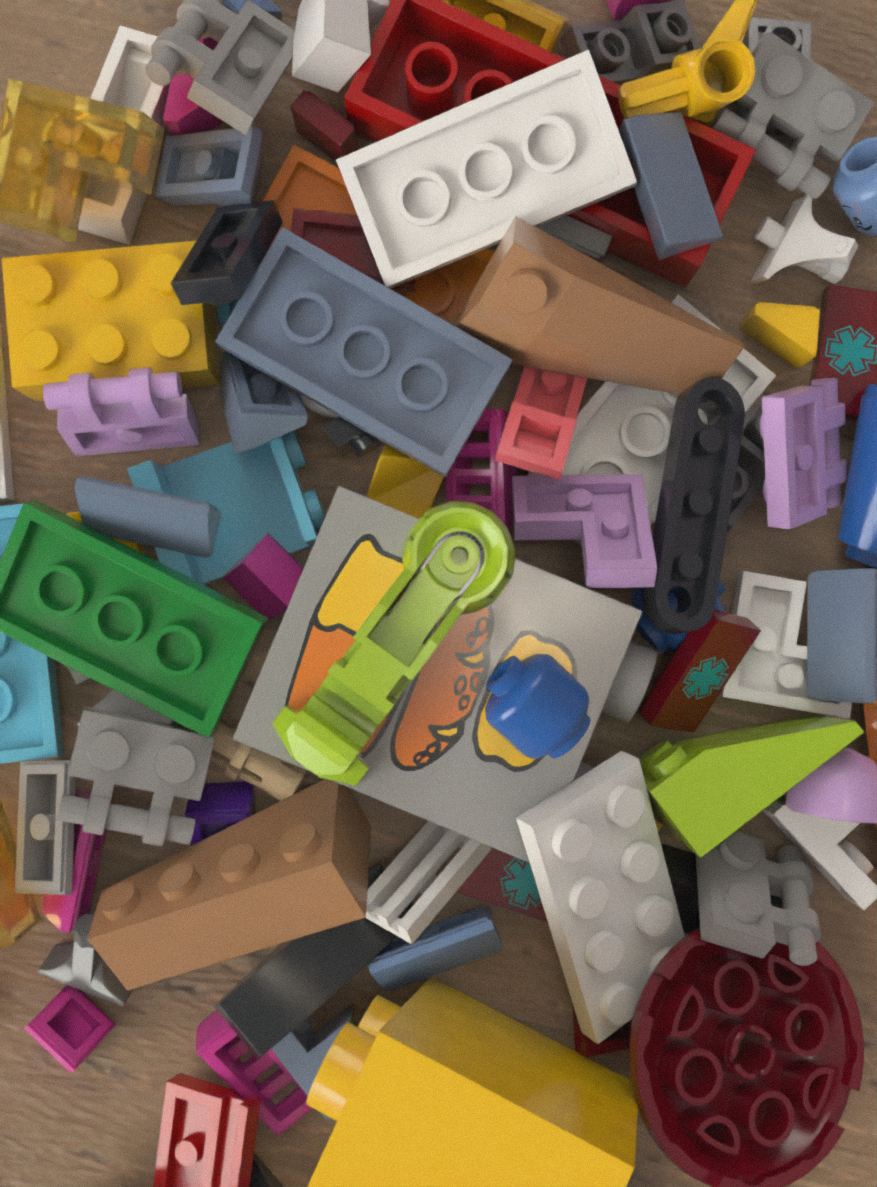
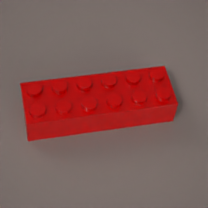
(440, 57)

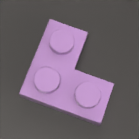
(600, 511)

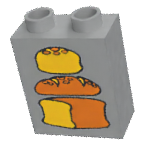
(435, 745)

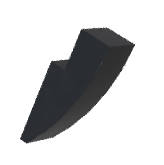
(300, 978)

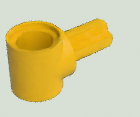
(685, 84)

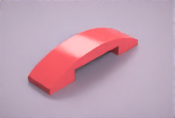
(541, 421)

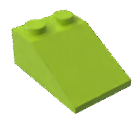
(724, 778)

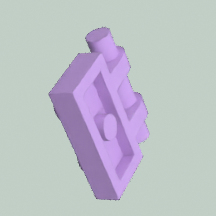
(123, 412)
(802, 453)

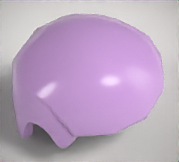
(839, 789)

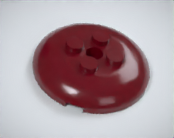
(781, 1097)

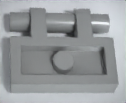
(241, 69)
(804, 104)
(137, 756)
(737, 905)

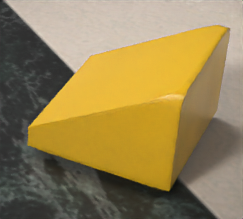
(784, 330)

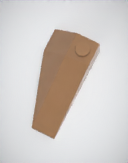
(584, 320)

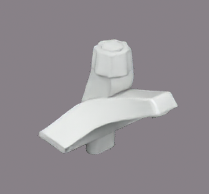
(803, 244)

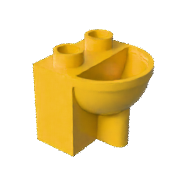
(467, 1101)

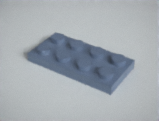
(364, 352)

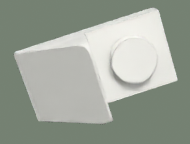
(819, 840)

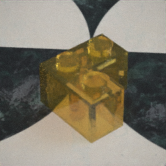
(58, 143)

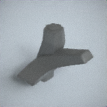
(82, 966)

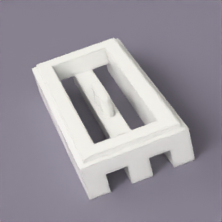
(415, 873)

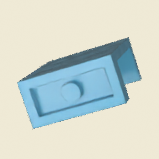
(253, 491)

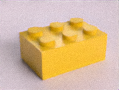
(105, 317)

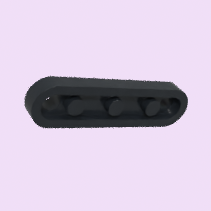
(695, 505)

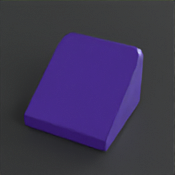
(220, 808)

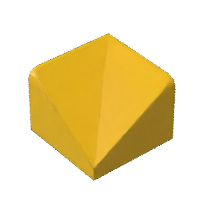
(404, 483)

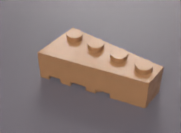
(240, 889)

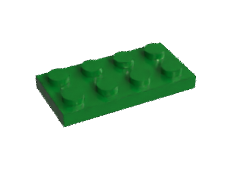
(124, 618)

